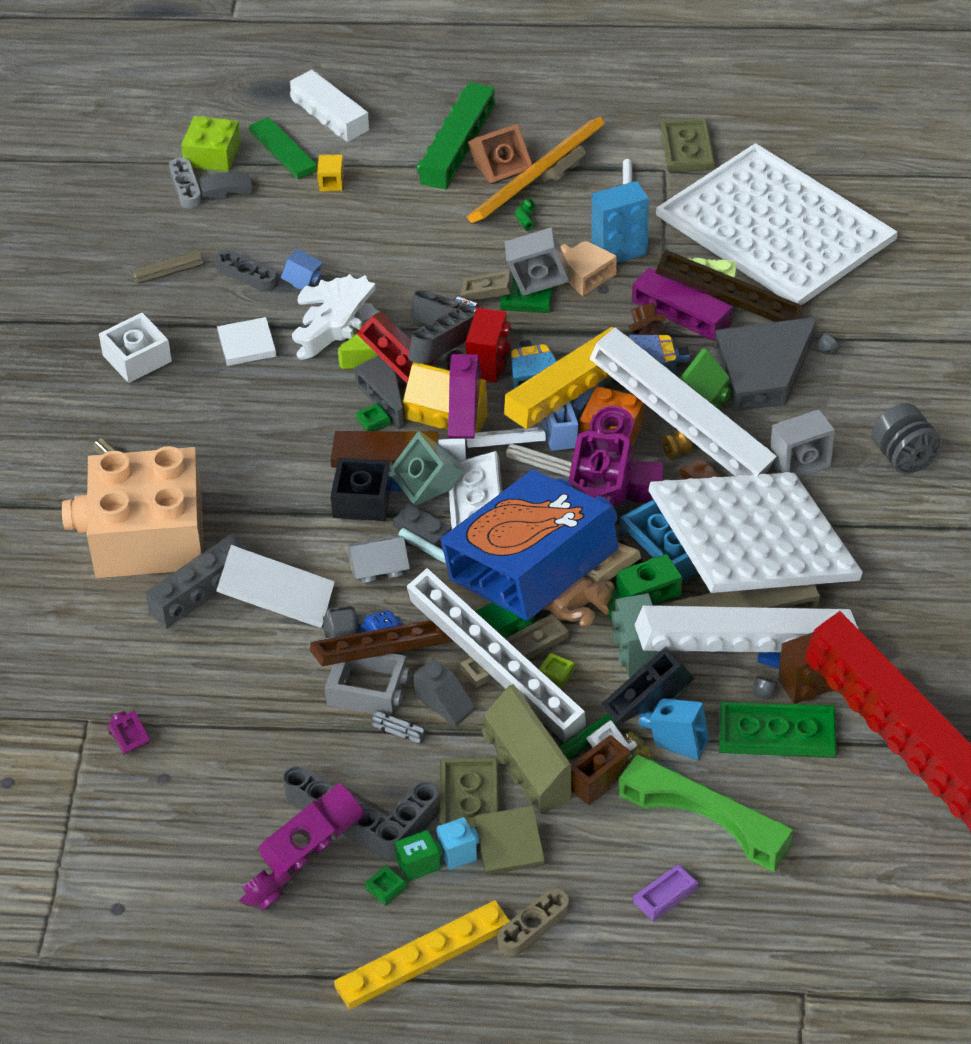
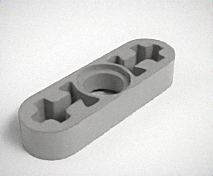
(182, 190)

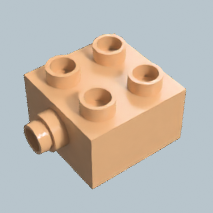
(140, 511)

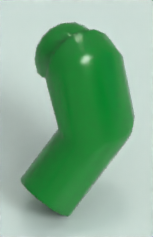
(524, 213)

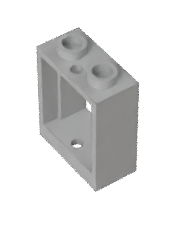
(367, 700)

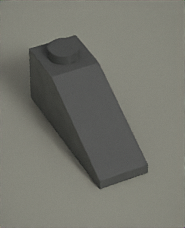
(380, 385)

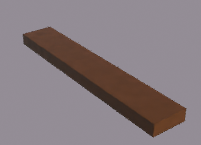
(378, 642)

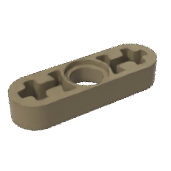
(530, 934)

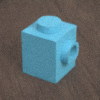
(458, 843)

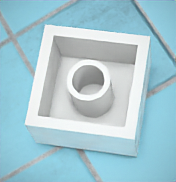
(135, 347)

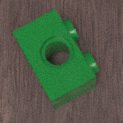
(655, 576)

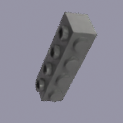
(190, 584)

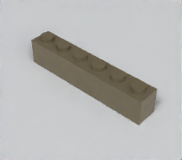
(781, 597)

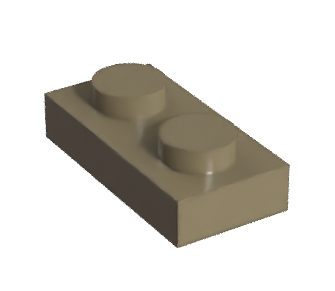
(569, 161)
(487, 285)

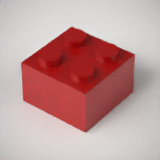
(489, 341)

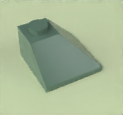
(425, 469)

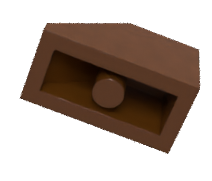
(598, 769)

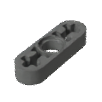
(232, 263)

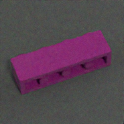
(682, 304)

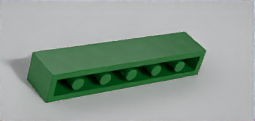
(450, 143)

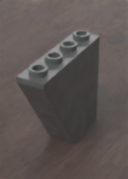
(764, 360)

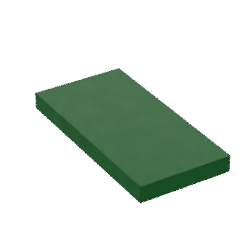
(777, 729)

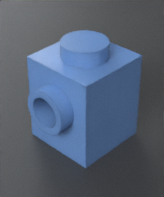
(302, 270)

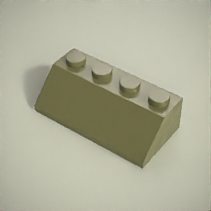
(528, 751)

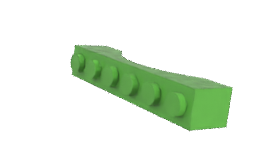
(655, 786)

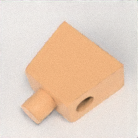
(588, 266)

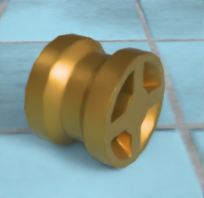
(676, 444)

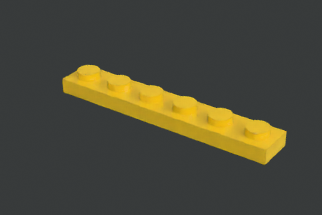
(421, 955)

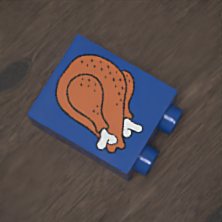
(530, 543)

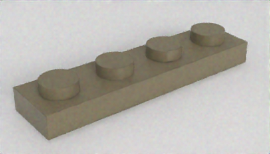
(528, 641)

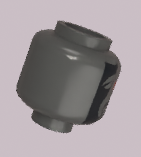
(342, 622)

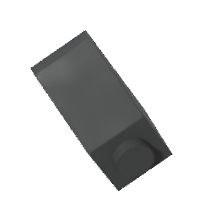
(442, 692)

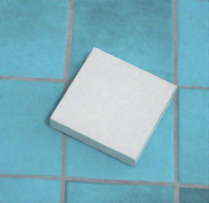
(246, 341)

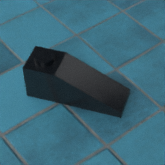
(658, 679)

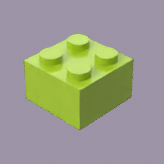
(211, 143)

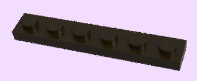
(727, 288)

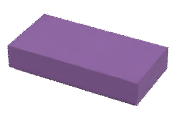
(665, 892)

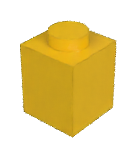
(330, 173)

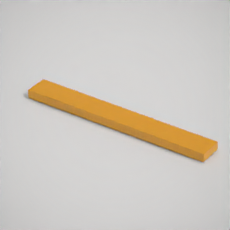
(535, 170)

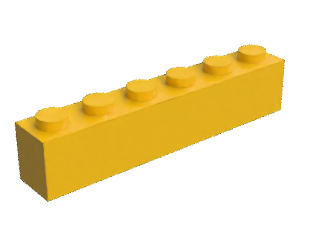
(555, 386)

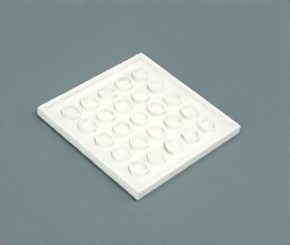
(754, 532)

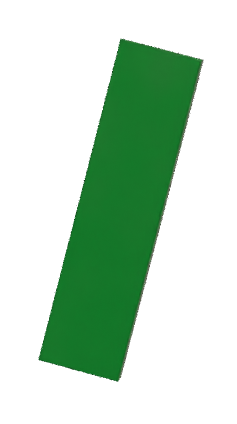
(283, 148)

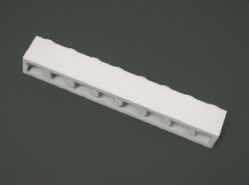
(681, 405)
(726, 627)
(496, 654)

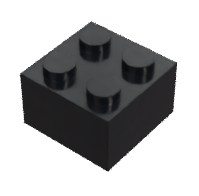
(361, 489)

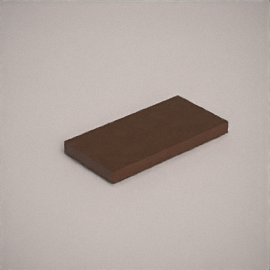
(373, 444)

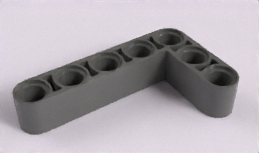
(446, 326)
(418, 807)

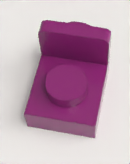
(128, 731)

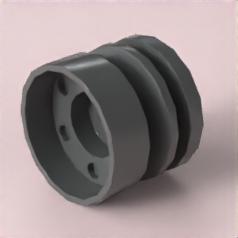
(906, 438)

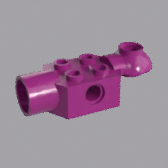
(604, 456)
(320, 820)

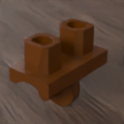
(646, 320)

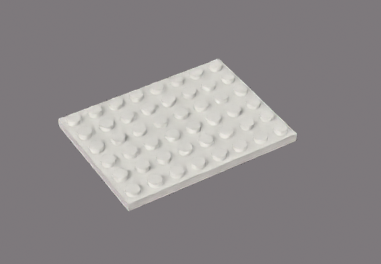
(776, 224)

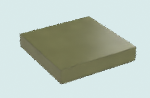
(509, 840)

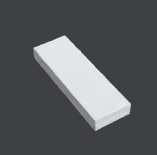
(507, 437)

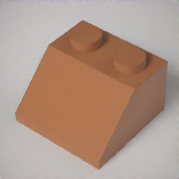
(500, 153)

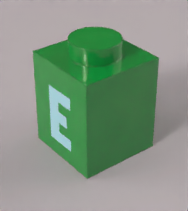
(418, 855)

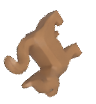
(572, 602)

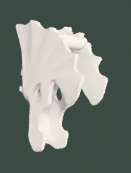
(338, 316)

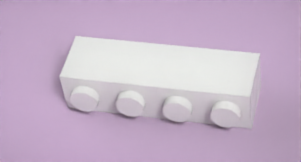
(329, 105)

